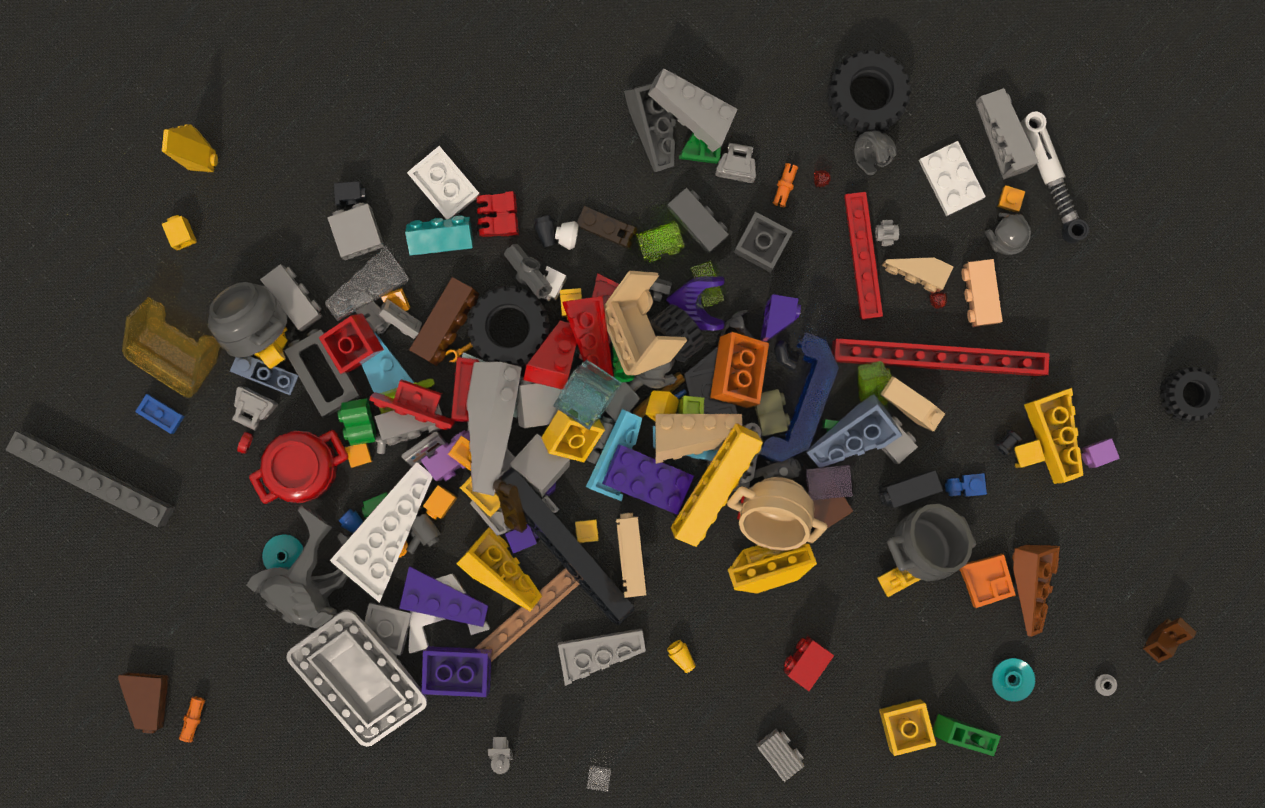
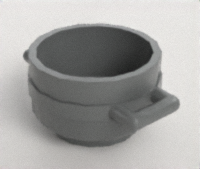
(246, 319)
(932, 543)

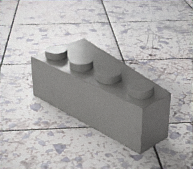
(695, 108)
(1006, 134)

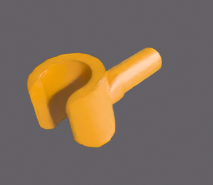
(460, 351)

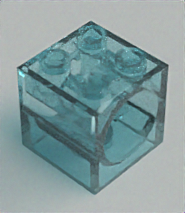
(587, 394)

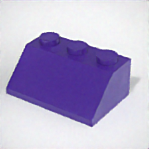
(778, 315)

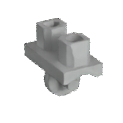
(500, 755)

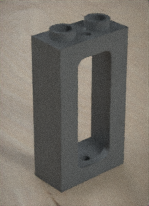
(350, 389)

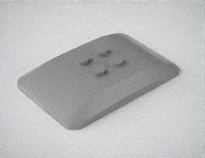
(357, 677)

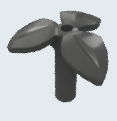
(738, 323)

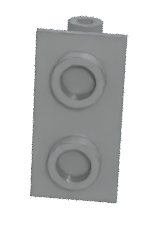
(372, 316)

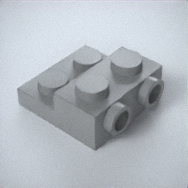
(389, 625)

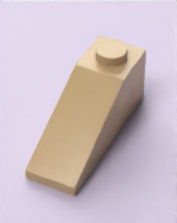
(912, 404)

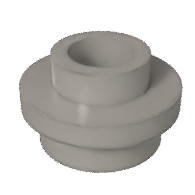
(1099, 684)

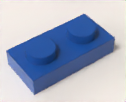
(159, 414)

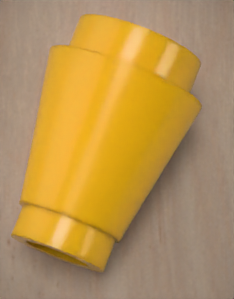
(681, 656)

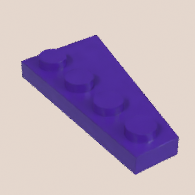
(434, 598)

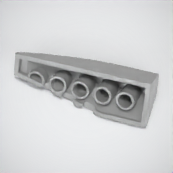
(490, 415)

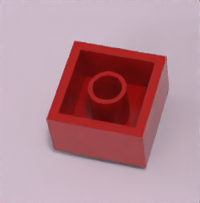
(351, 343)
(807, 662)

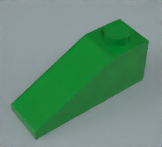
(965, 735)

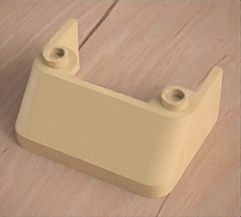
(631, 329)

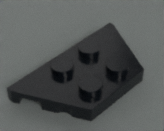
(699, 384)

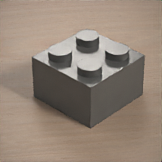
(763, 242)

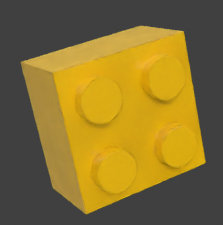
(570, 439)
(907, 727)

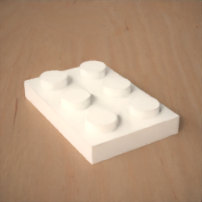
(952, 178)
(443, 183)

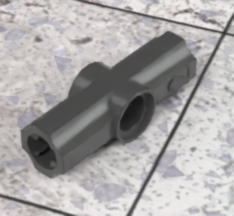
(528, 271)

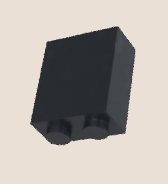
(910, 489)

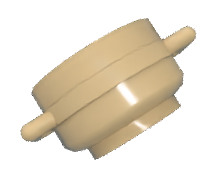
(777, 514)

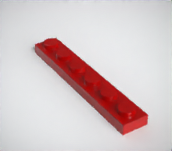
(863, 255)

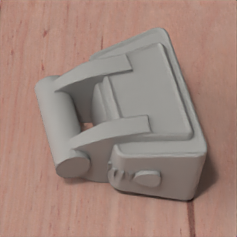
(736, 166)
(253, 404)

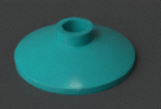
(282, 543)
(1022, 684)

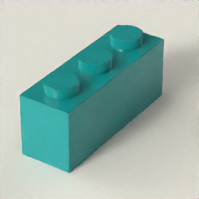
(439, 235)

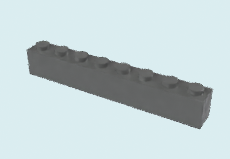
(90, 478)

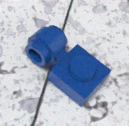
(970, 485)

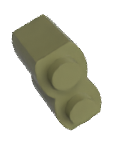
(771, 413)

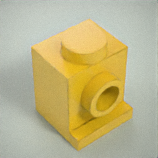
(568, 295)

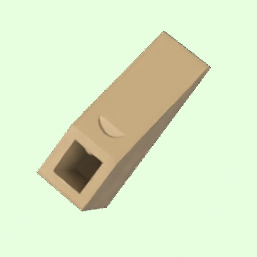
(926, 271)

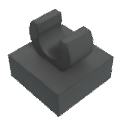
(660, 286)

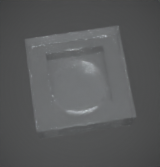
(599, 778)

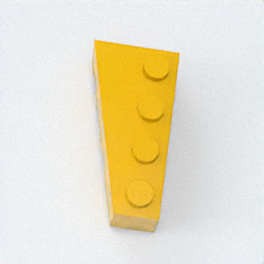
(1055, 429)

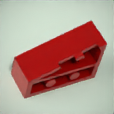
(553, 359)

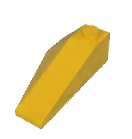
(189, 148)
(496, 568)

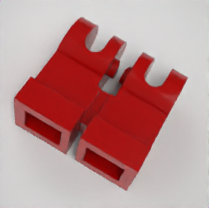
(506, 221)

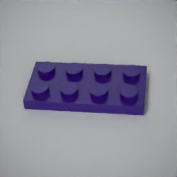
(646, 480)

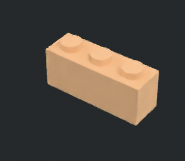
(982, 293)

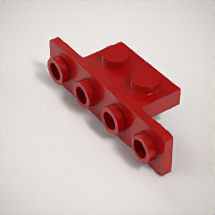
(414, 401)

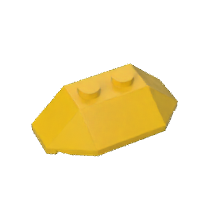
(765, 569)

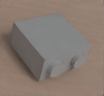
(355, 231)
(536, 404)
(539, 466)

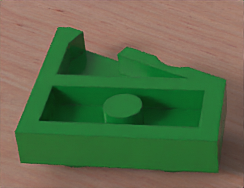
(697, 151)

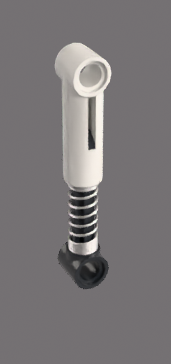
(1053, 176)

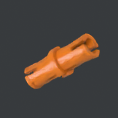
(785, 185)
(192, 719)

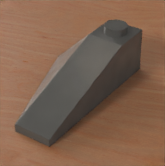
(653, 126)

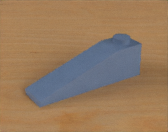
(860, 430)

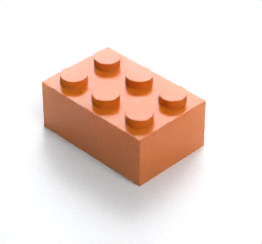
(739, 370)

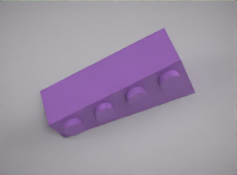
(442, 465)

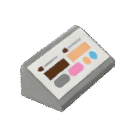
(424, 448)

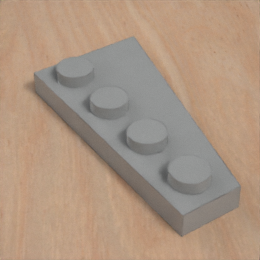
(591, 654)

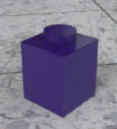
(520, 541)

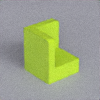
(691, 405)

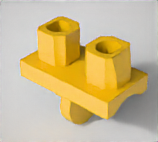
(895, 581)

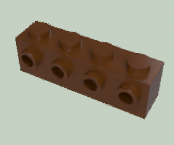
(444, 321)

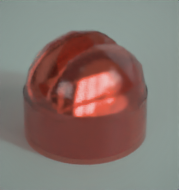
(821, 178)
(938, 300)

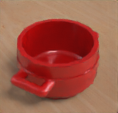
(298, 466)

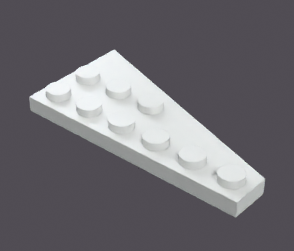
(377, 544)

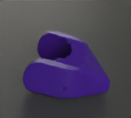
(689, 299)

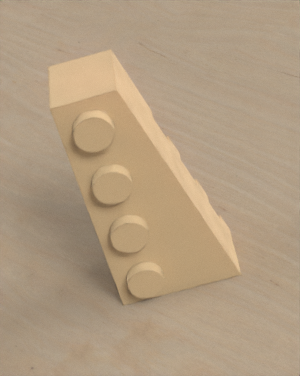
(691, 433)

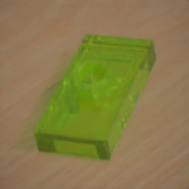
(710, 295)

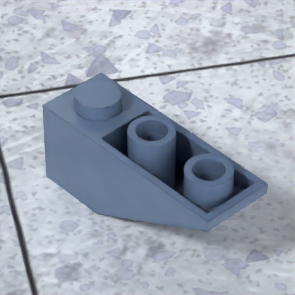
(258, 371)

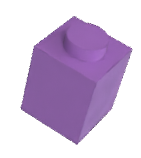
(1099, 453)

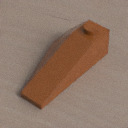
(1033, 575)

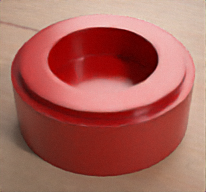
(245, 442)

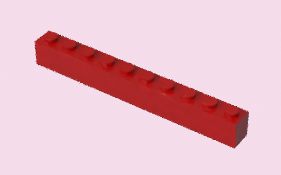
(941, 357)

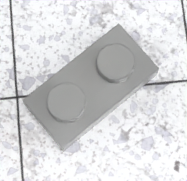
(401, 319)

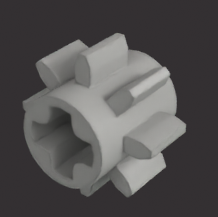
(887, 232)

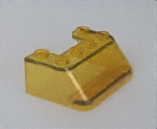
(167, 351)

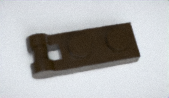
(606, 227)
(510, 505)

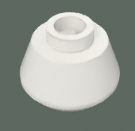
(567, 234)

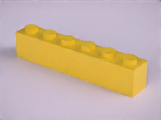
(716, 485)

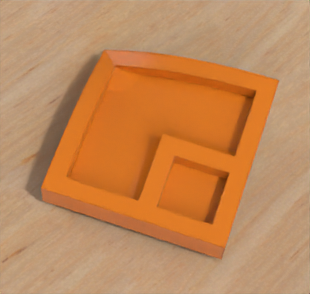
(988, 580)

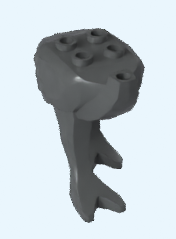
(293, 590)

